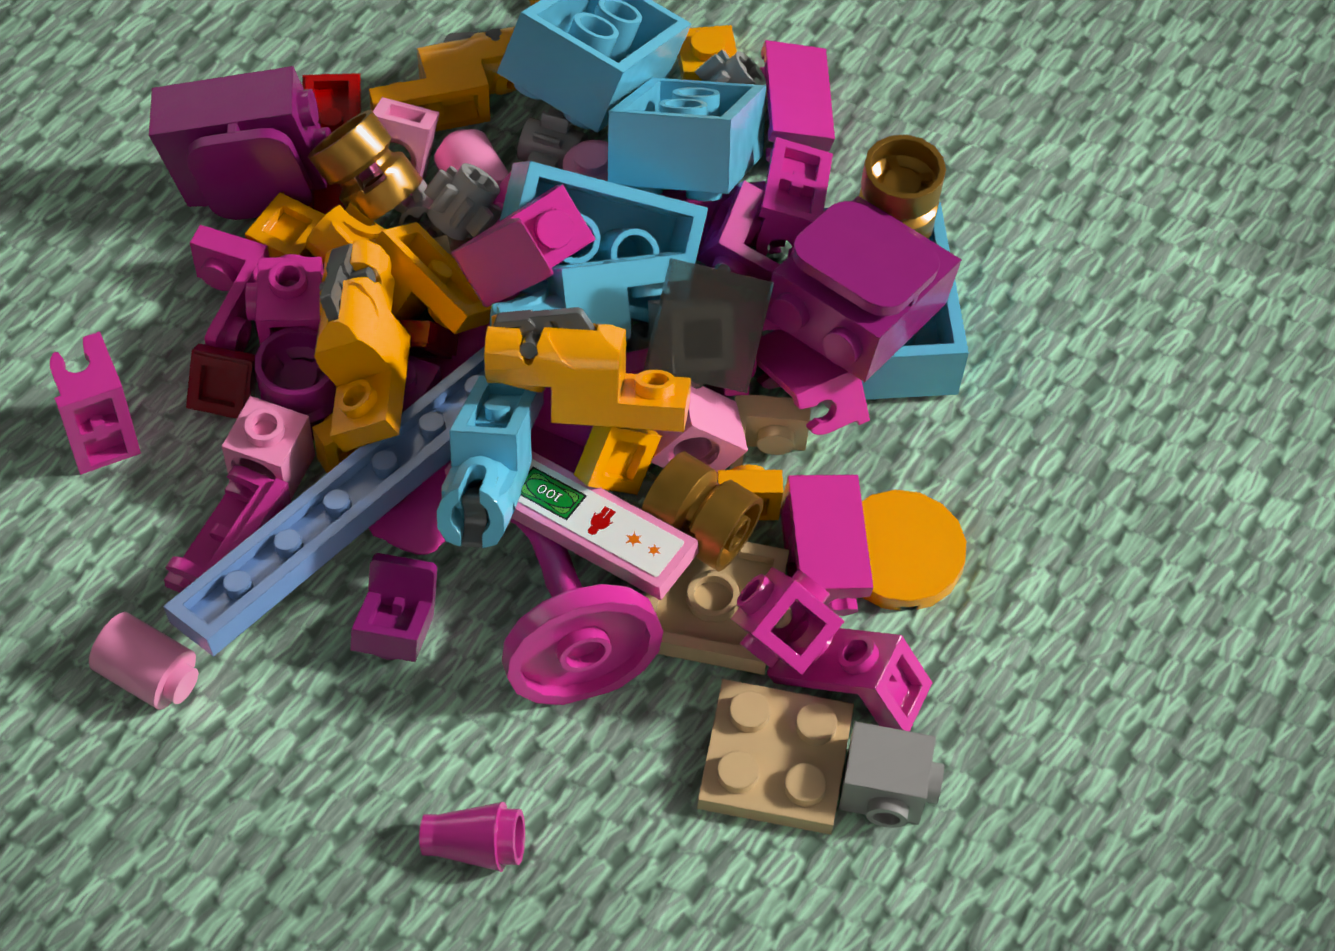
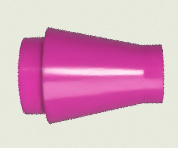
(477, 836)

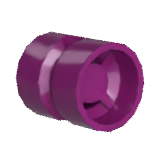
(291, 376)

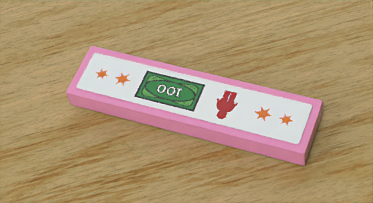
(603, 528)

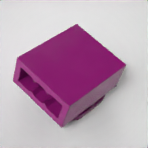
(238, 140)
(859, 286)

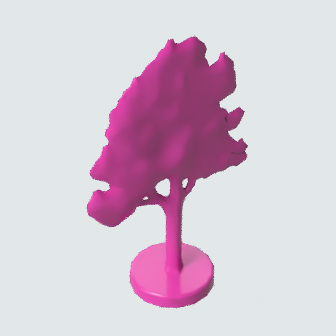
(579, 638)

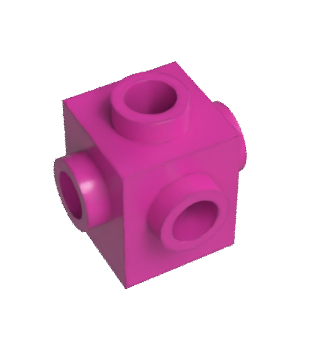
(285, 294)
(805, 625)

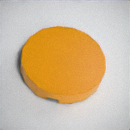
(912, 549)

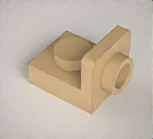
(772, 424)

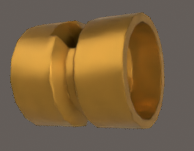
(353, 150)
(905, 180)
(711, 512)

